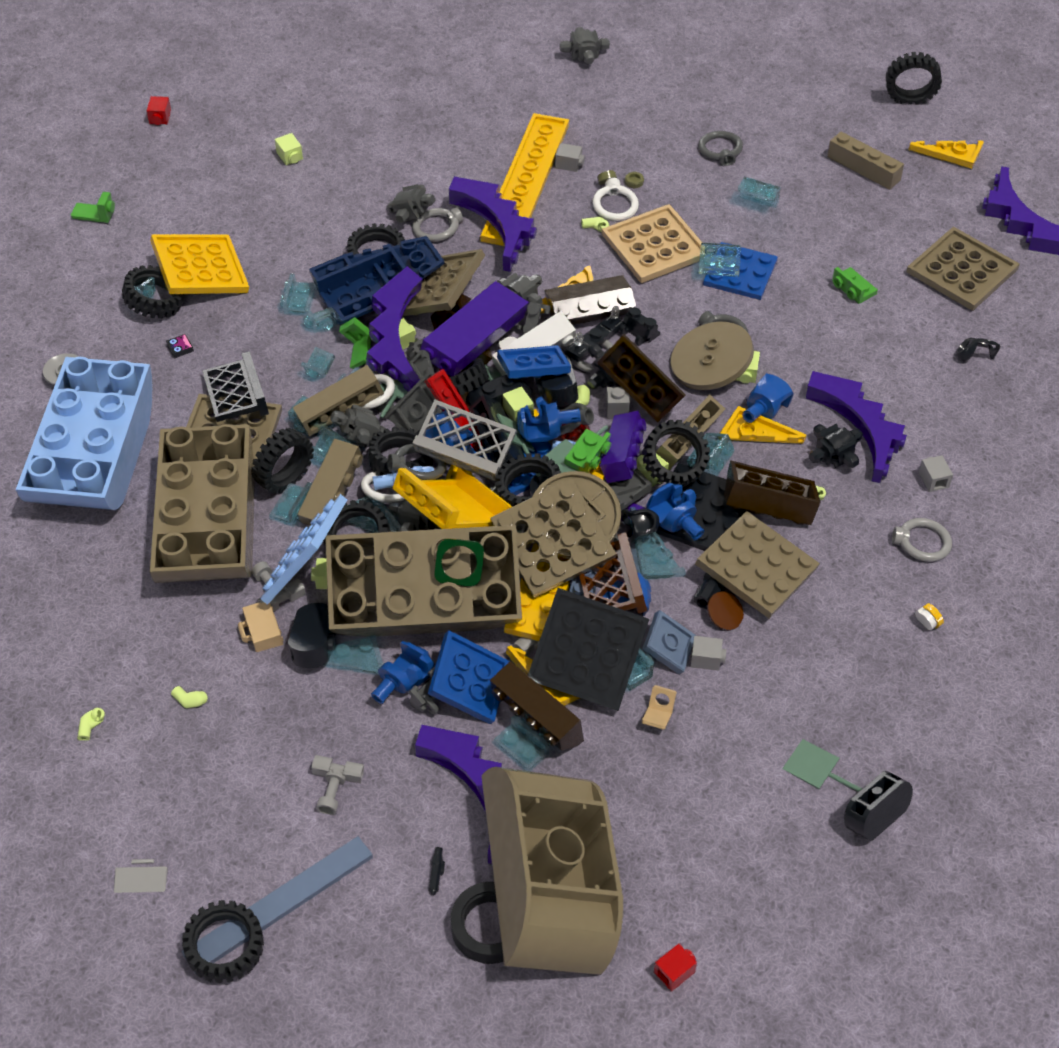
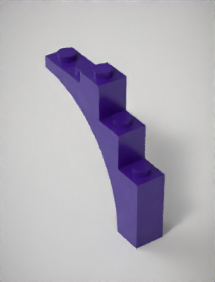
(501, 213)
(1018, 218)
(384, 330)
(866, 415)
(457, 753)

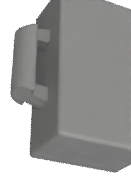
(140, 878)

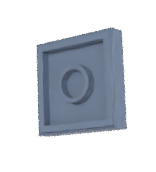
(669, 642)

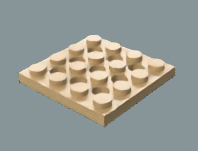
(660, 264)

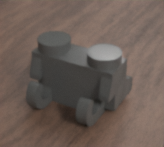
(533, 316)
(421, 698)

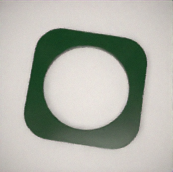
(448, 543)

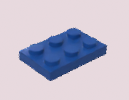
(533, 361)

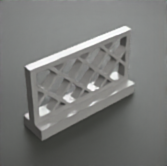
(453, 454)

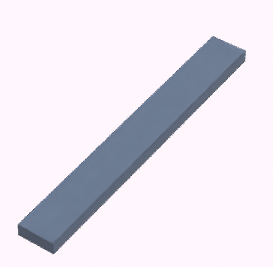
(286, 899)

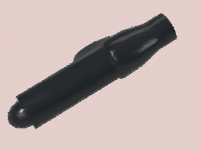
(437, 869)

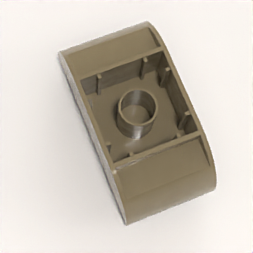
(203, 504)
(389, 585)
(553, 870)

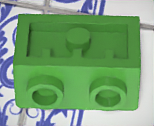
(853, 284)
(587, 451)

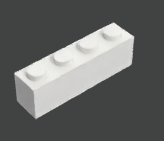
(553, 331)

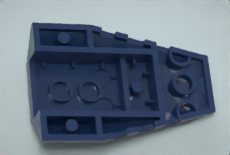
(352, 279)

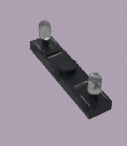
(598, 335)

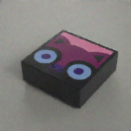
(179, 346)

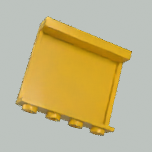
(451, 502)

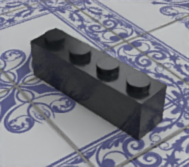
(489, 408)

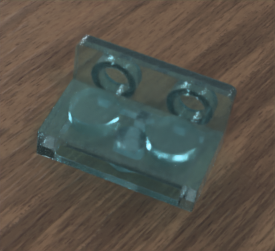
(719, 259)
(297, 296)
(720, 451)
(290, 504)
(522, 744)

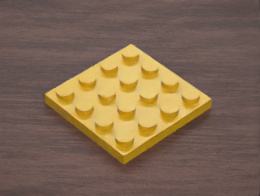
(199, 263)

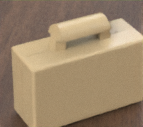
(262, 627)

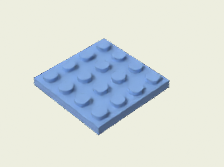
(301, 550)

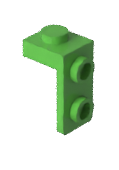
(99, 213)
(359, 335)

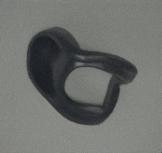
(969, 345)
(644, 523)

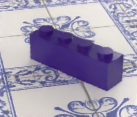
(626, 439)

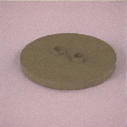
(712, 355)
(599, 498)

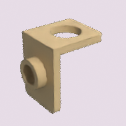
(657, 714)

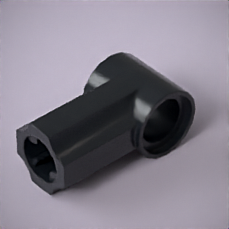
(707, 589)

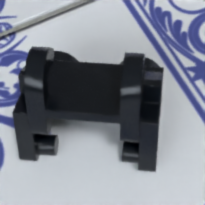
(639, 326)

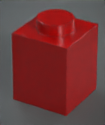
(158, 110)
(675, 967)

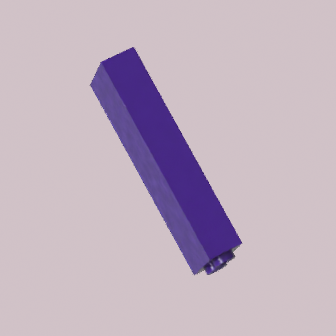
(474, 328)

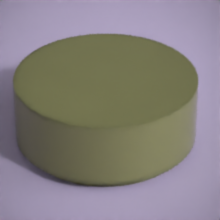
(602, 177)
(634, 179)

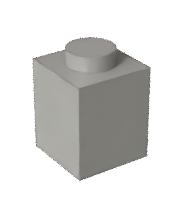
(569, 157)
(617, 401)
(935, 473)
(707, 653)

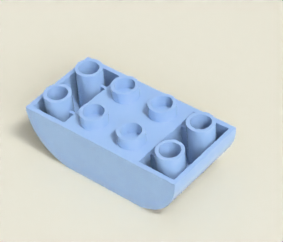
(89, 435)

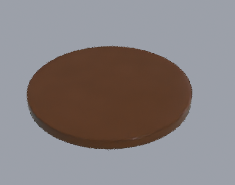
(725, 611)

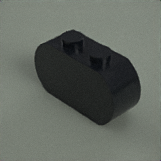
(496, 389)
(558, 389)
(310, 636)
(878, 805)

